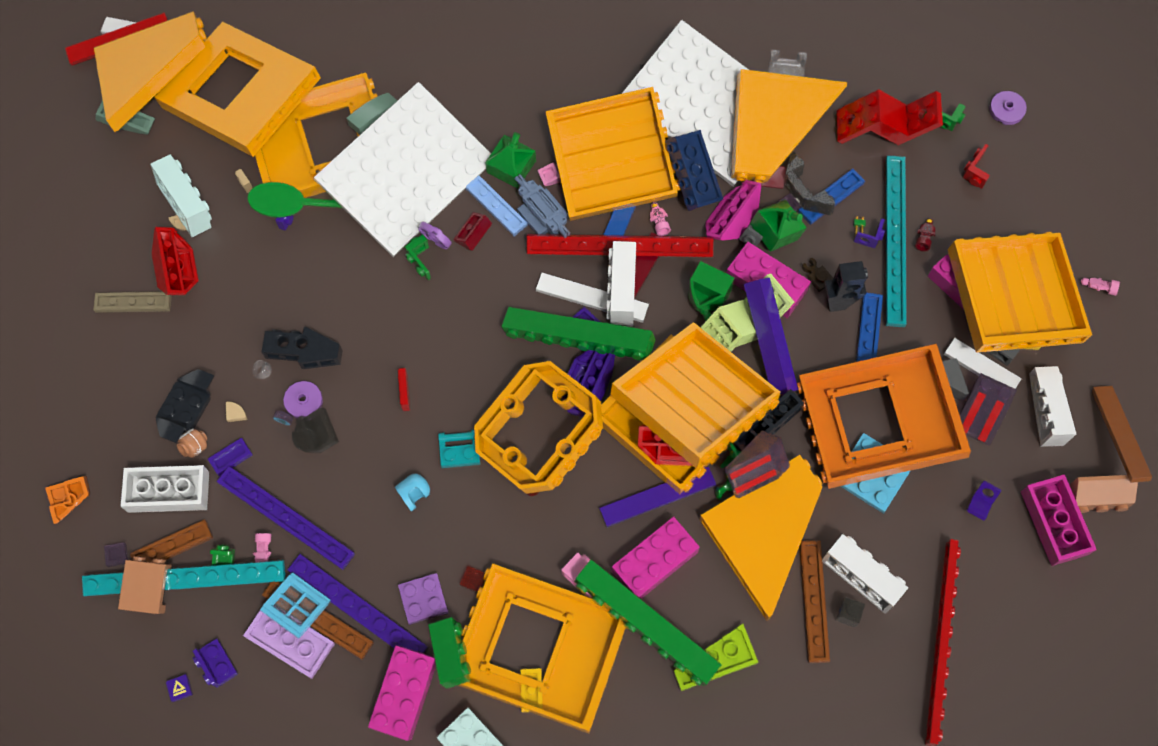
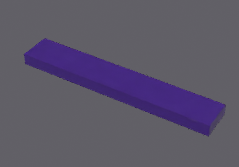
(651, 499)

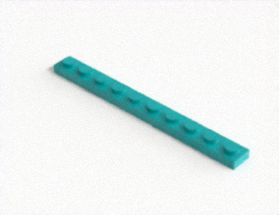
(895, 242)
(194, 577)

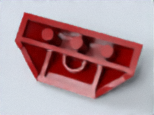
(173, 262)
(657, 449)

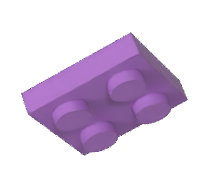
(423, 598)

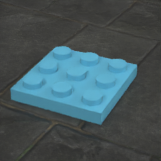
(877, 491)

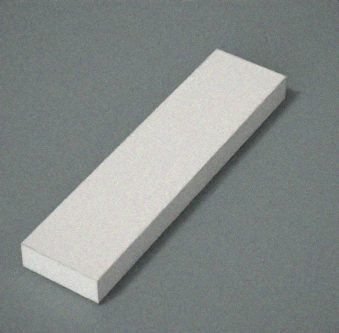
(979, 363)

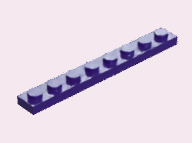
(286, 518)
(354, 606)

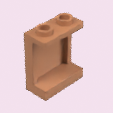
(143, 585)

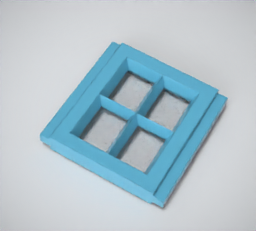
(295, 605)

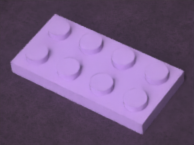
(302, 654)

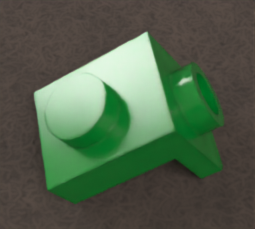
(222, 555)

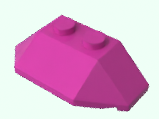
(734, 212)

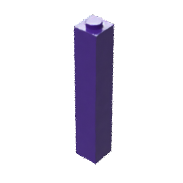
(770, 335)

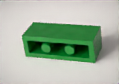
(449, 652)

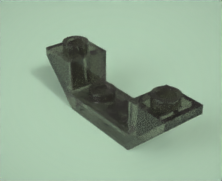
(818, 203)

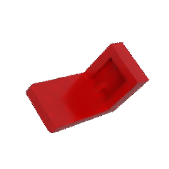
(973, 174)

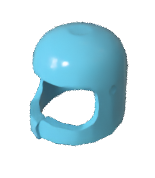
(412, 489)

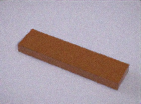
(176, 543)

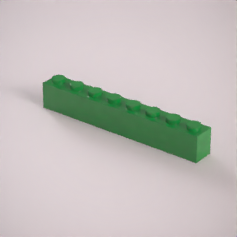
(578, 333)
(648, 623)

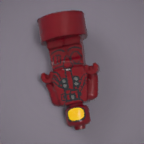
(927, 230)

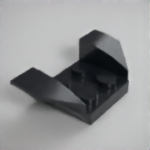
(184, 405)

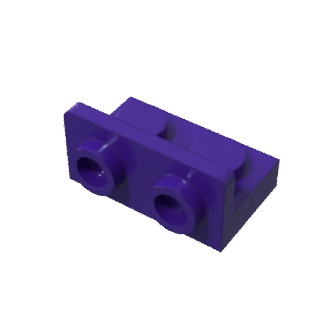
(215, 663)

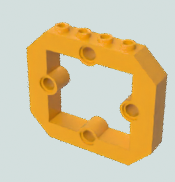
(516, 392)

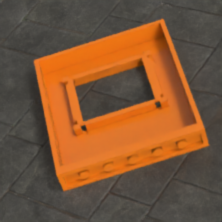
(921, 403)

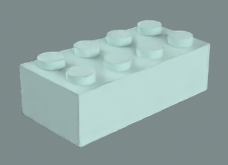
(181, 195)
(467, 731)

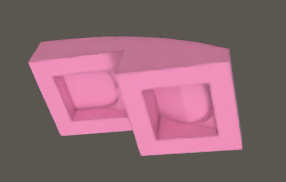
(550, 174)

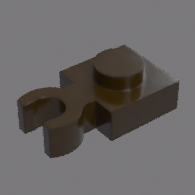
(817, 275)

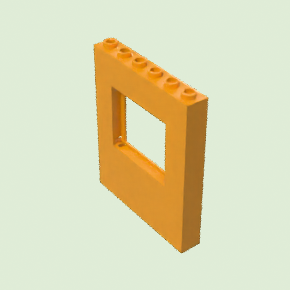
(261, 103)
(287, 154)
(579, 660)

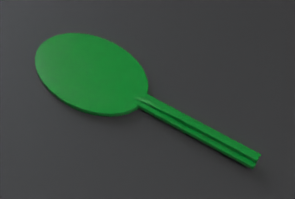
(282, 200)

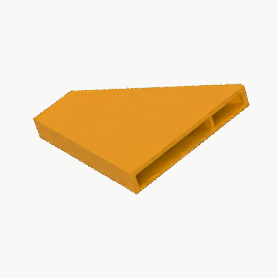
(143, 63)
(773, 118)
(765, 530)

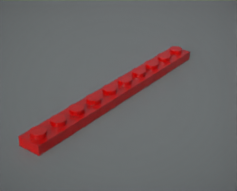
(600, 245)
(942, 650)

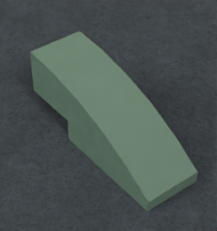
(370, 112)
(138, 123)

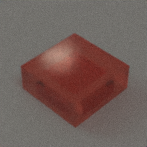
(472, 579)

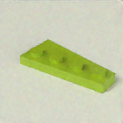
(731, 651)

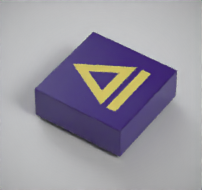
(179, 688)

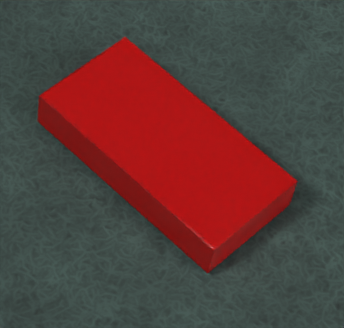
(403, 389)

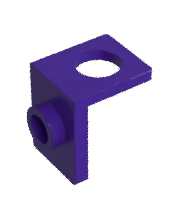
(872, 240)
(980, 503)

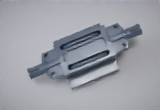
(541, 209)

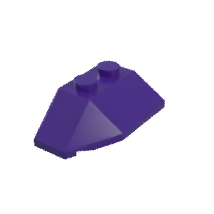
(592, 372)

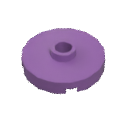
(1004, 114)
(434, 234)
(309, 405)

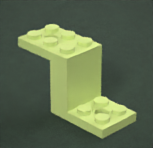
(733, 322)

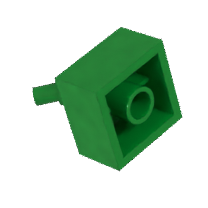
(510, 160)
(778, 225)
(709, 289)

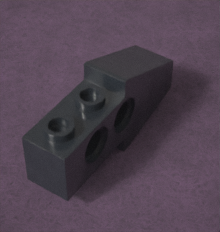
(846, 286)
(318, 352)
(774, 419)

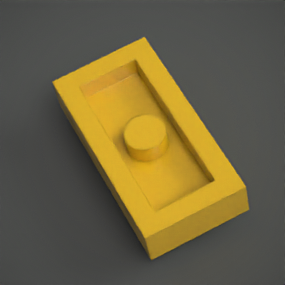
(531, 695)

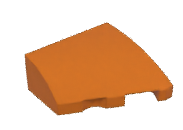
(66, 497)

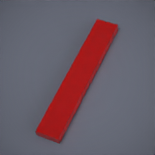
(85, 50)

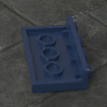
(694, 170)

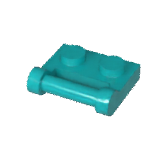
(458, 455)

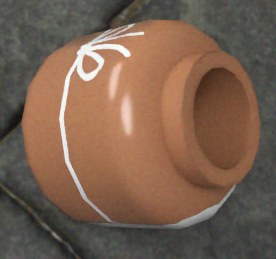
(192, 443)

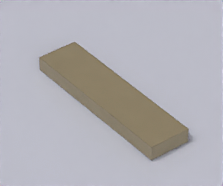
(132, 302)

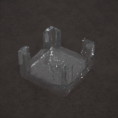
(787, 66)

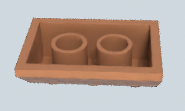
(1104, 493)

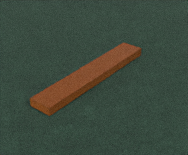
(1121, 434)
(814, 602)
(334, 629)

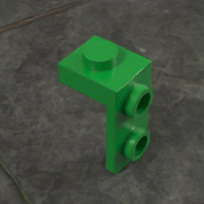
(950, 122)
(414, 248)

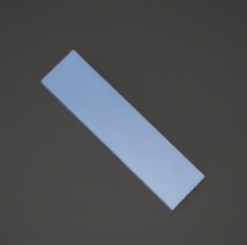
(496, 205)

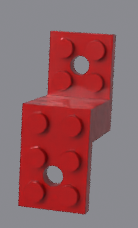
(889, 117)

